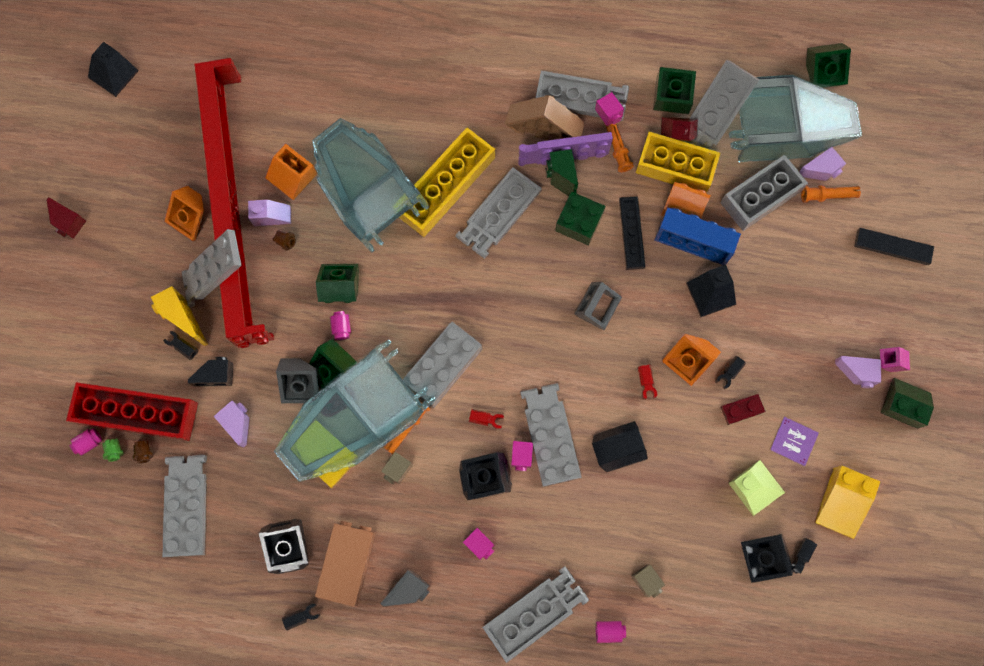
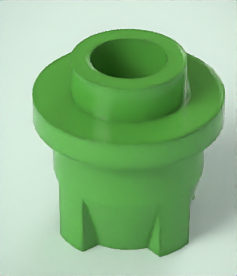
(112, 450)

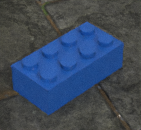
(697, 236)

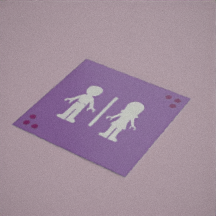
(794, 441)

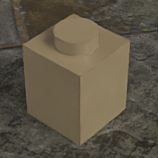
(396, 468)
(648, 581)

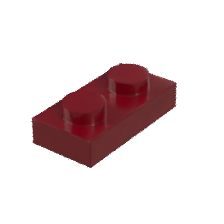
(742, 409)

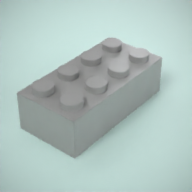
(763, 192)
(443, 363)

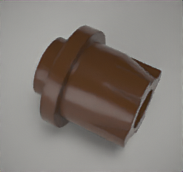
(284, 239)
(142, 452)

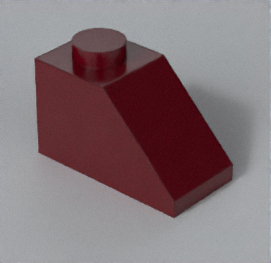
(679, 128)
(63, 219)

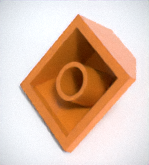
(185, 211)
(691, 357)

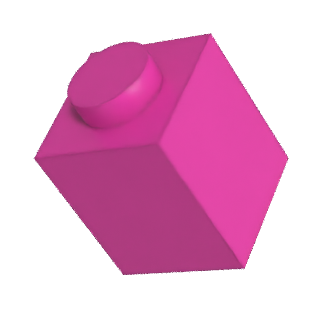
(609, 109)
(895, 359)
(522, 455)
(479, 544)

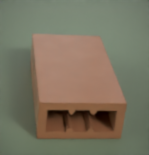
(345, 564)

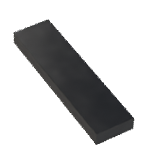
(632, 233)
(894, 246)

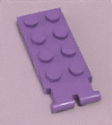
(581, 146)

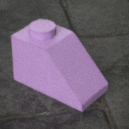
(824, 166)
(268, 213)
(861, 370)
(235, 422)

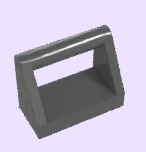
(591, 300)

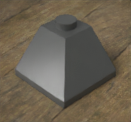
(296, 380)
(407, 590)

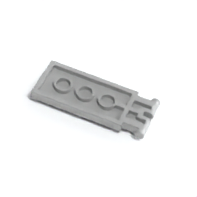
(578, 93)
(721, 103)
(499, 212)
(211, 267)
(550, 436)
(184, 507)
(534, 615)

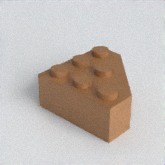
(544, 118)

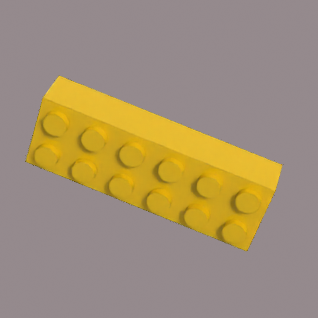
(449, 179)

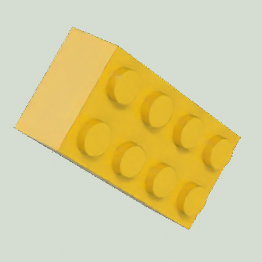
(677, 162)

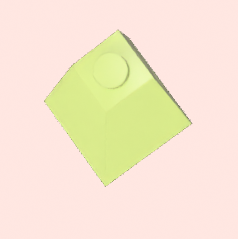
(756, 487)

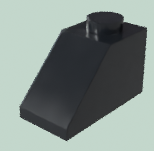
(213, 373)

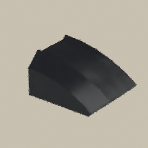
(619, 447)
(485, 476)
(284, 546)

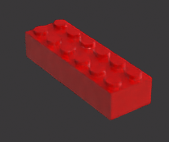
(132, 411)

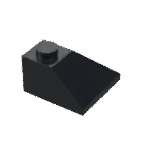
(110, 69)
(712, 291)

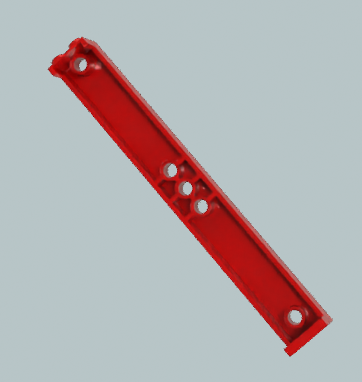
(235, 296)

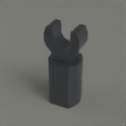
(182, 346)
(731, 371)
(803, 555)
(299, 617)

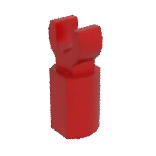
(646, 381)
(485, 418)

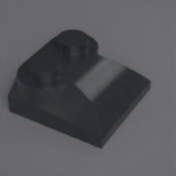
(767, 558)

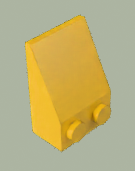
(174, 308)
(846, 501)

